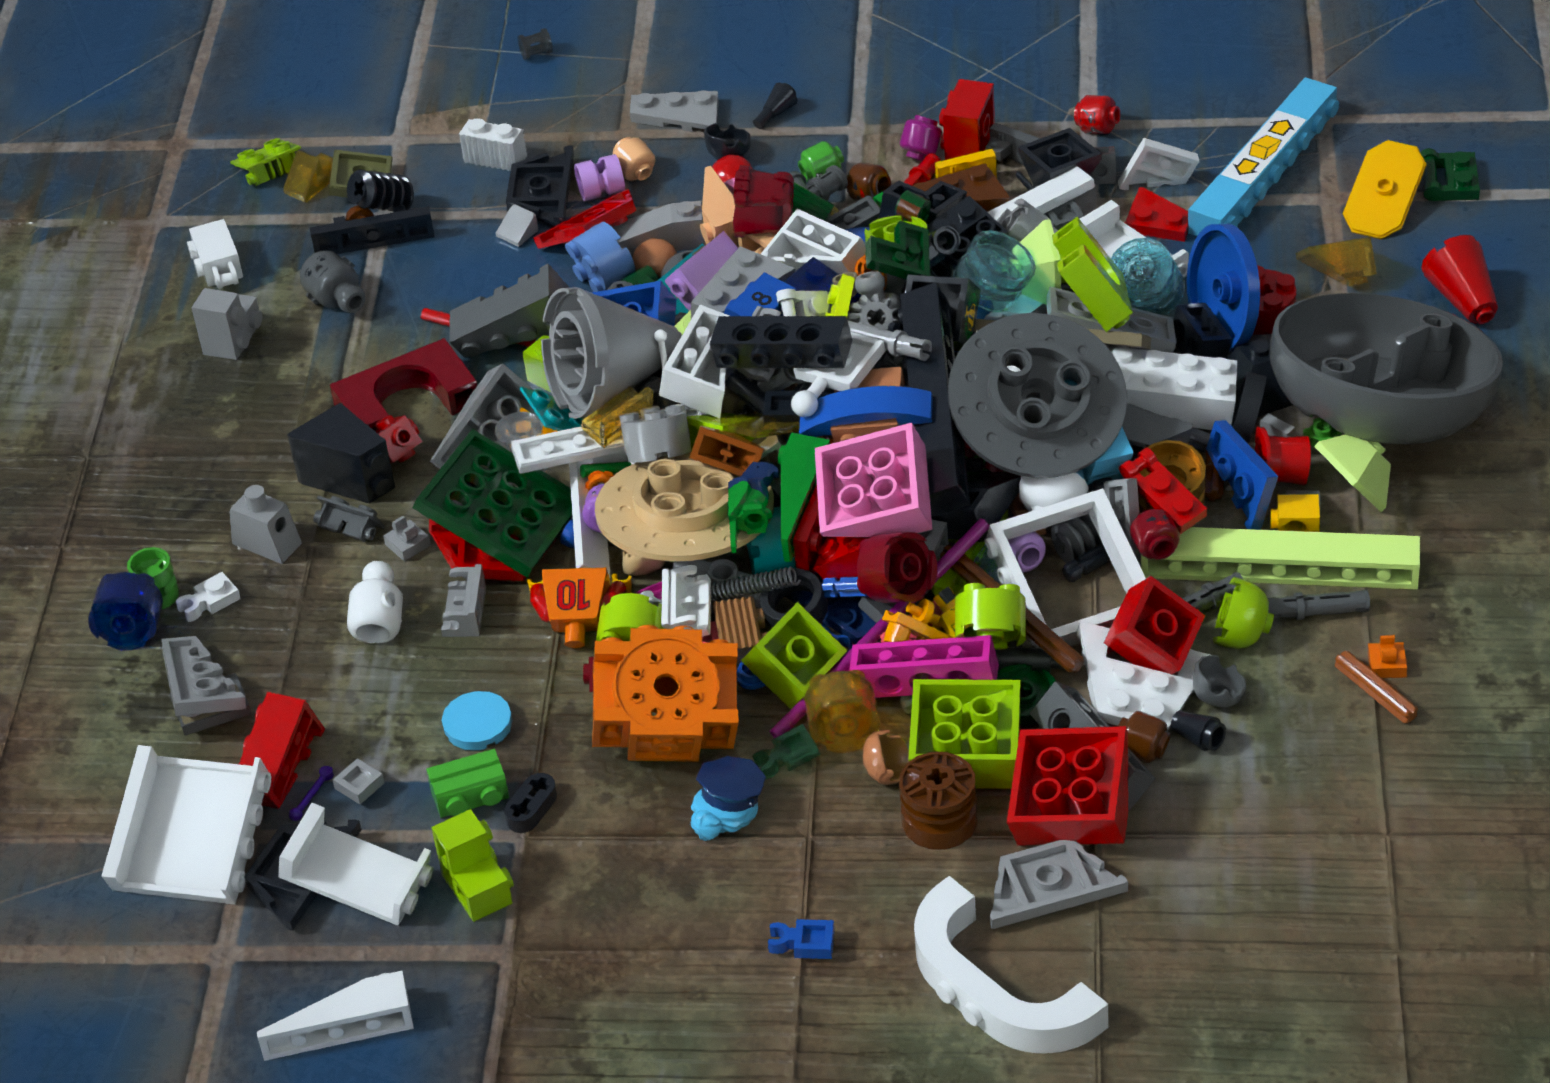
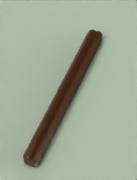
(1035, 628)

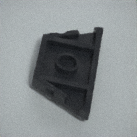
(542, 185)
(280, 896)

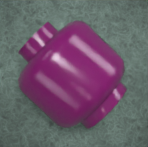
(920, 137)

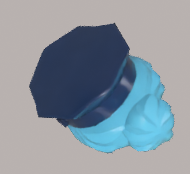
(726, 796)

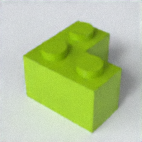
(471, 865)

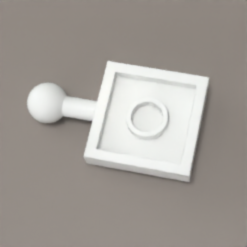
(861, 359)

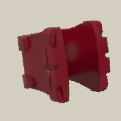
(761, 201)

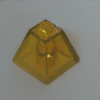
(1342, 260)

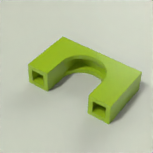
(1092, 275)

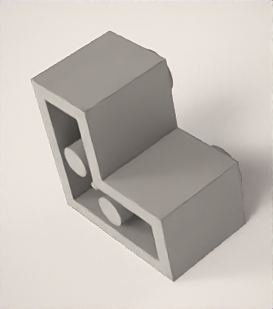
(225, 322)

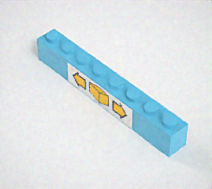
(1265, 156)

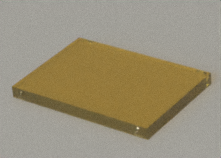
(754, 426)

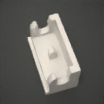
(686, 599)

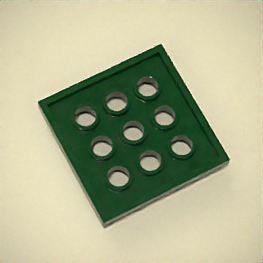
(507, 519)

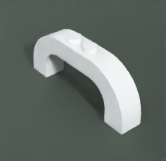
(1014, 1023)

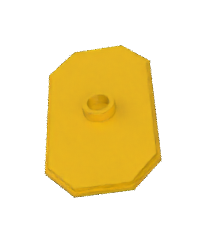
(1384, 189)

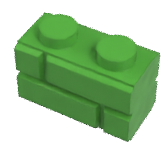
(467, 783)

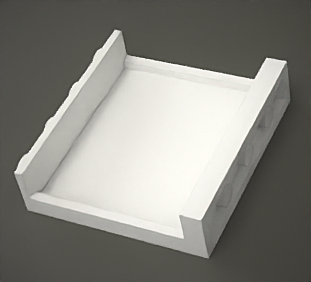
(186, 827)

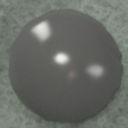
(1218, 684)

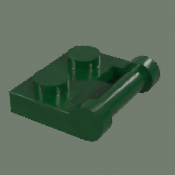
(1460, 176)

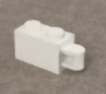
(215, 254)

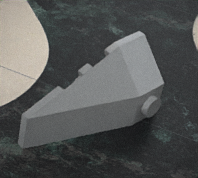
(673, 222)
(491, 400)

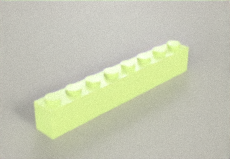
(1292, 558)

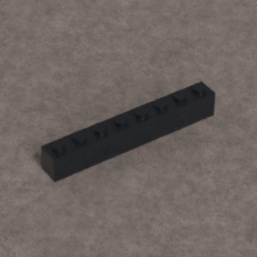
(927, 316)

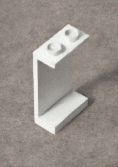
(353, 869)

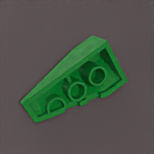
(797, 484)

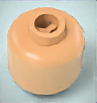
(635, 158)

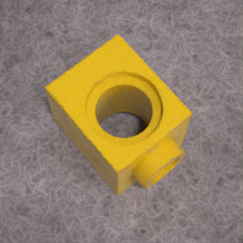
(1296, 513)

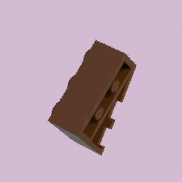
(978, 183)

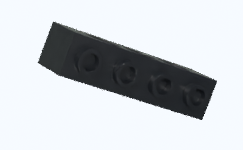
(781, 342)

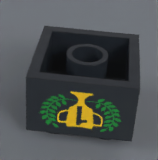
(963, 303)

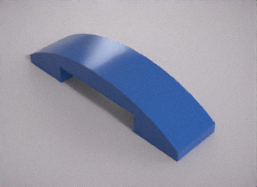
(868, 405)

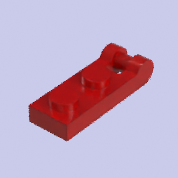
(1164, 490)

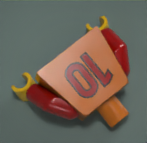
(574, 599)

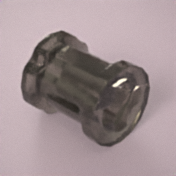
(544, 45)

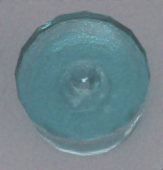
(998, 268)

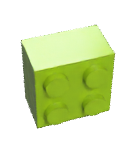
(793, 655)

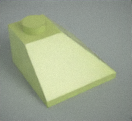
(1046, 257)
(1361, 465)

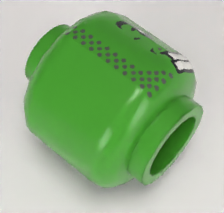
(818, 158)

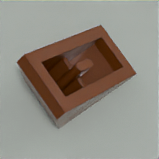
(725, 450)

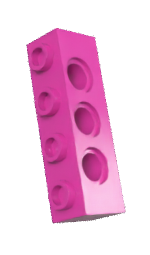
(894, 665)

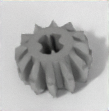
(874, 309)

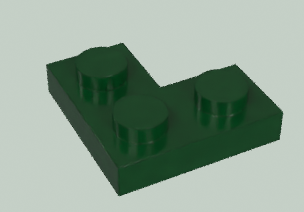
(902, 257)

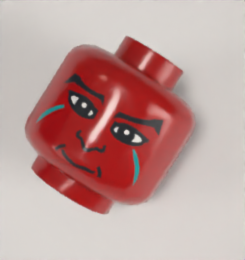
(1096, 114)

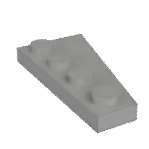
(196, 681)

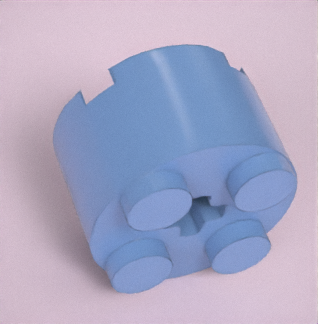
(600, 257)

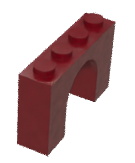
(428, 368)

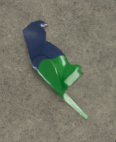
(748, 500)

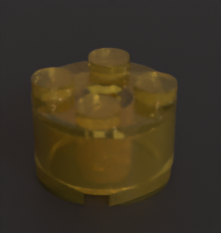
(841, 710)

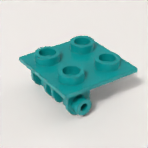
(548, 410)

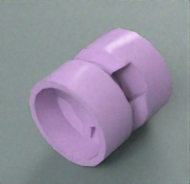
(599, 177)

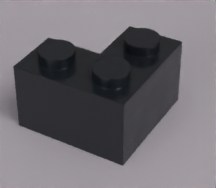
(942, 198)

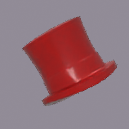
(1285, 456)

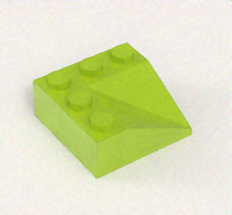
(971, 721)

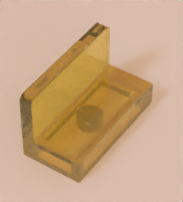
(605, 424)

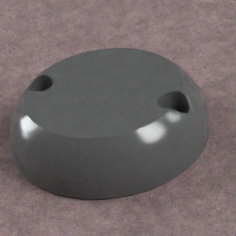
(1384, 366)

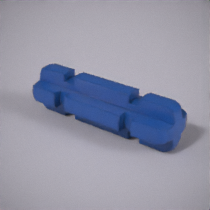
(845, 587)

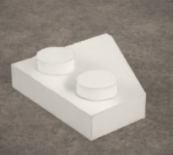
(1158, 165)

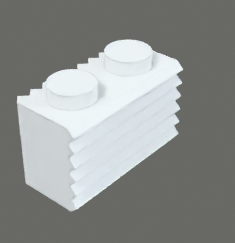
(492, 144)

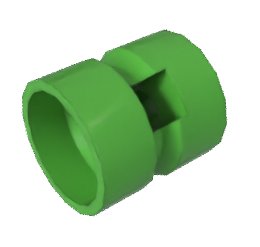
(157, 564)

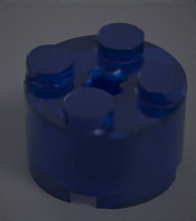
(125, 610)

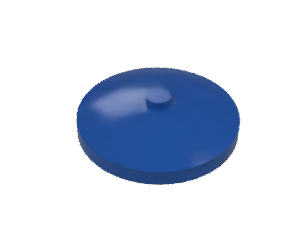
(1226, 278)

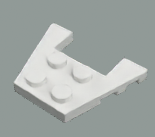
(1123, 688)

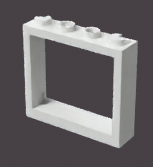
(1108, 529)

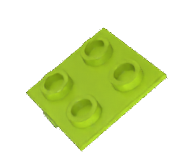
(259, 161)

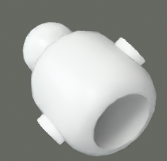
(375, 605)

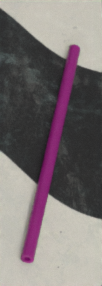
(874, 633)

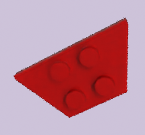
(612, 211)
(464, 554)

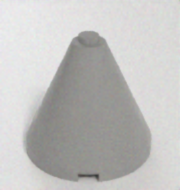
(598, 349)

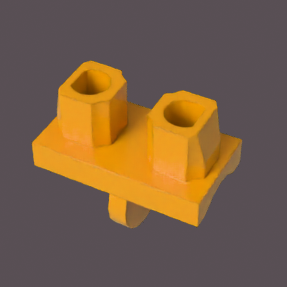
(902, 625)

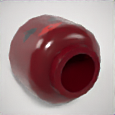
(1155, 534)

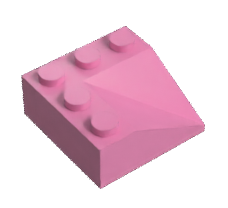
(874, 484)

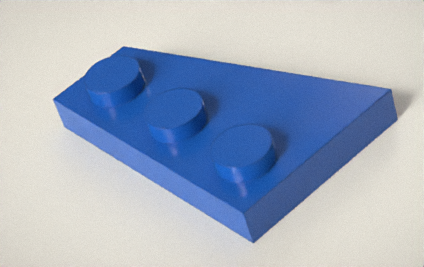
(1245, 471)

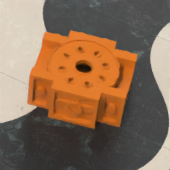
(675, 677)

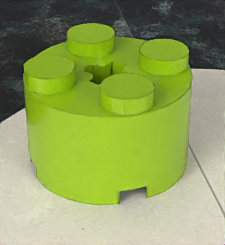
(627, 612)
(991, 612)

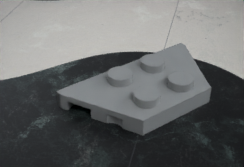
(1049, 881)

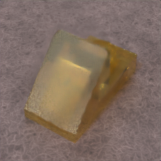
(308, 175)

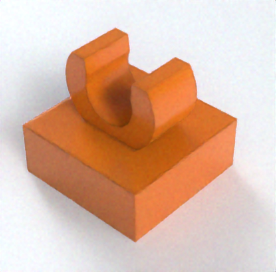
(1387, 658)

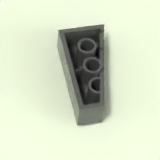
(505, 317)

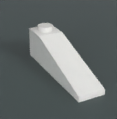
(355, 1013)

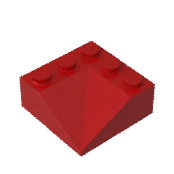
(1070, 786)

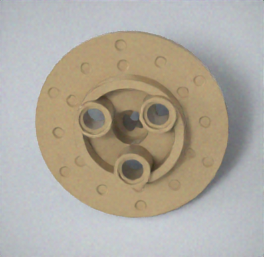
(669, 510)

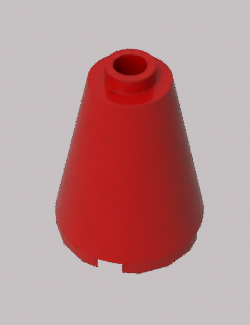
(1462, 277)

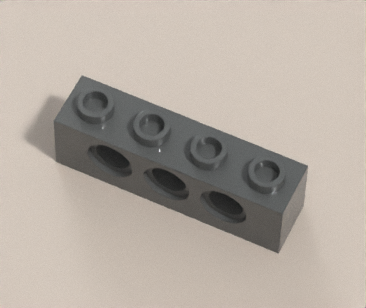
(1067, 708)

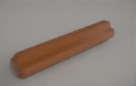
(1376, 687)

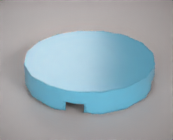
(477, 720)

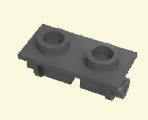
(337, 511)

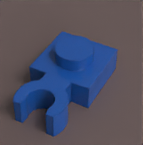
(809, 939)

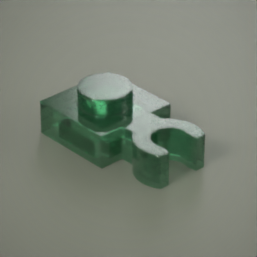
(789, 750)

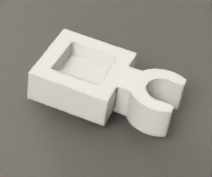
(209, 595)

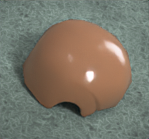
(654, 254)
(885, 757)

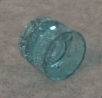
(1161, 282)

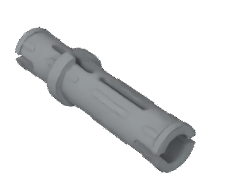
(896, 342)

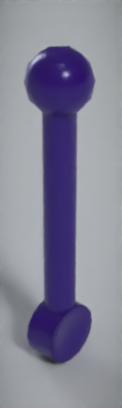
(326, 773)

